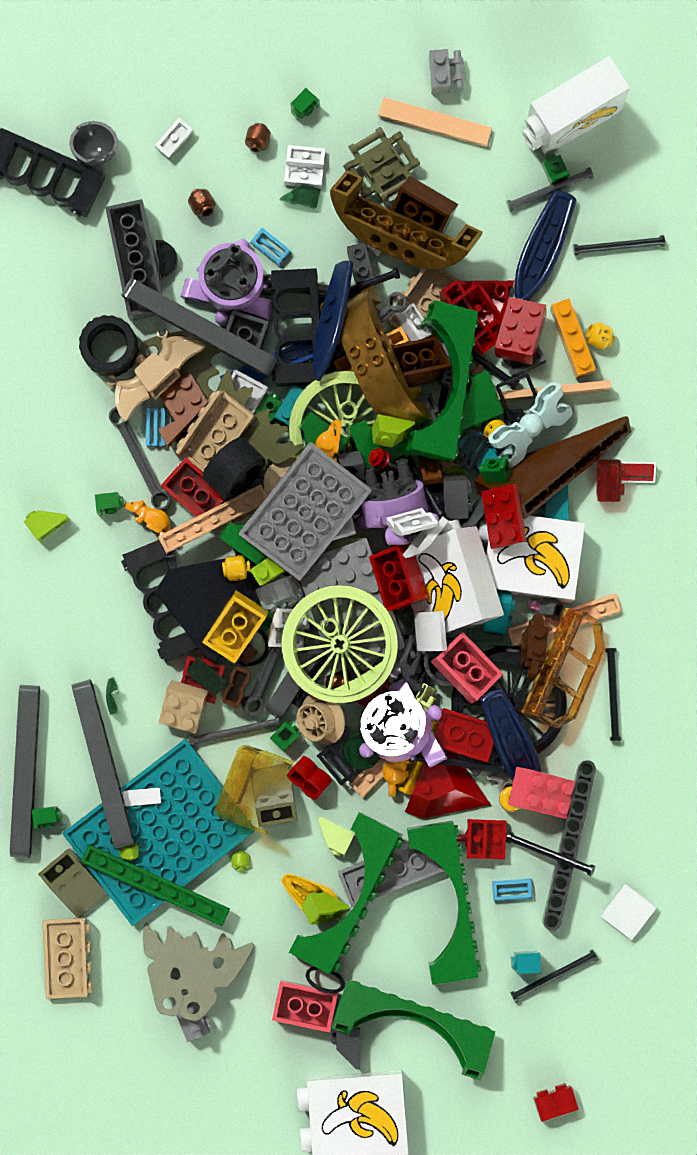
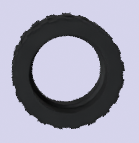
(102, 324)
(233, 468)

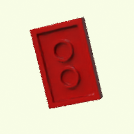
(503, 516)
(464, 735)

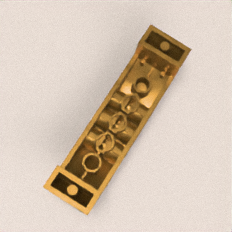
(395, 233)
(375, 361)

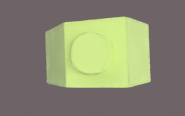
(335, 837)

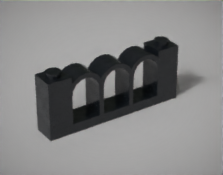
(86, 190)
(288, 282)
(137, 561)

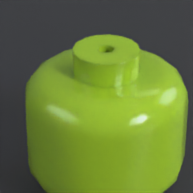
(129, 852)
(240, 861)

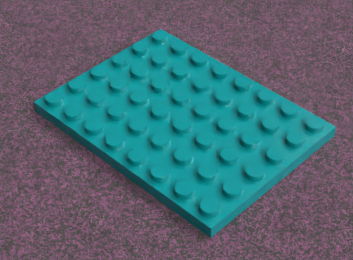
(173, 836)

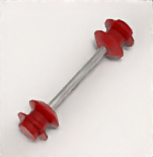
(381, 459)

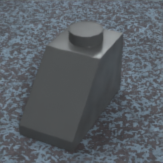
(348, 1046)

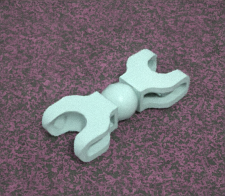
(543, 415)

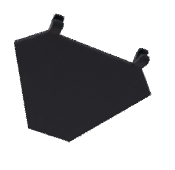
(199, 594)

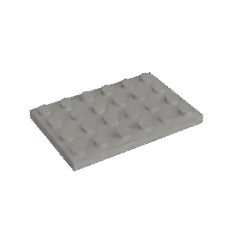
(305, 511)
(351, 568)

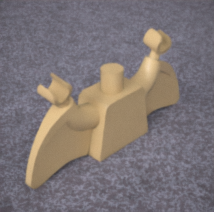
(153, 373)

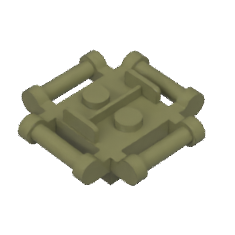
(381, 164)

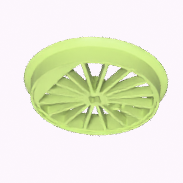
(315, 388)
(363, 684)

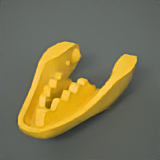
(300, 887)

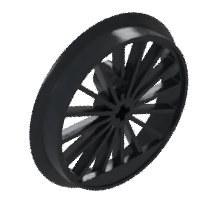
(512, 655)

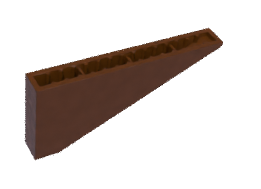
(556, 465)

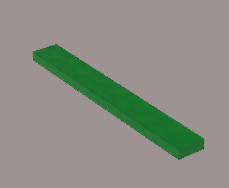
(155, 885)

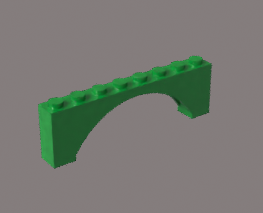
(457, 330)
(479, 406)
(311, 428)
(378, 846)
(458, 957)
(468, 1041)

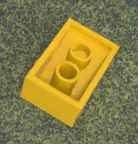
(235, 626)

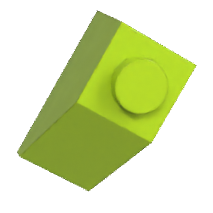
(390, 430)
(44, 523)
(267, 571)
(323, 908)

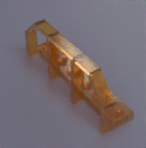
(555, 657)

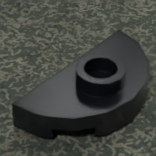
(167, 257)

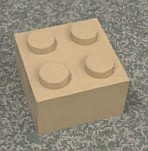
(183, 706)

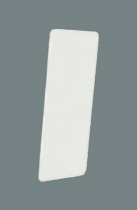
(142, 796)

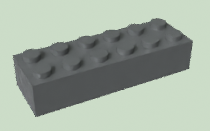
(133, 250)

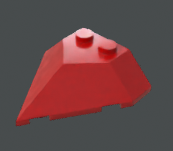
(485, 297)
(444, 791)

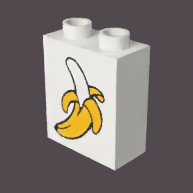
(575, 107)
(542, 565)
(458, 579)
(354, 1114)

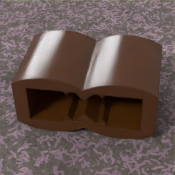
(239, 682)

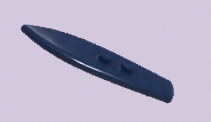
(544, 245)
(331, 317)
(509, 733)

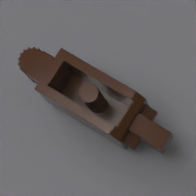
(534, 646)

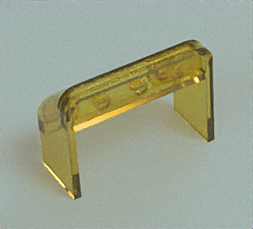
(236, 783)

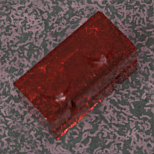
(609, 480)

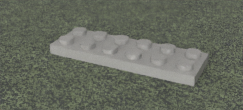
(407, 868)

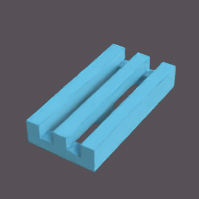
(282, 256)
(148, 426)
(500, 898)

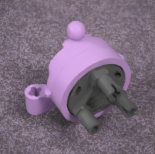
(230, 281)
(391, 499)
(400, 727)

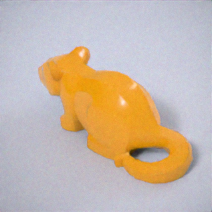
(328, 441)
(154, 518)
(395, 773)

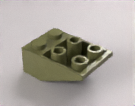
(273, 796)
(72, 883)

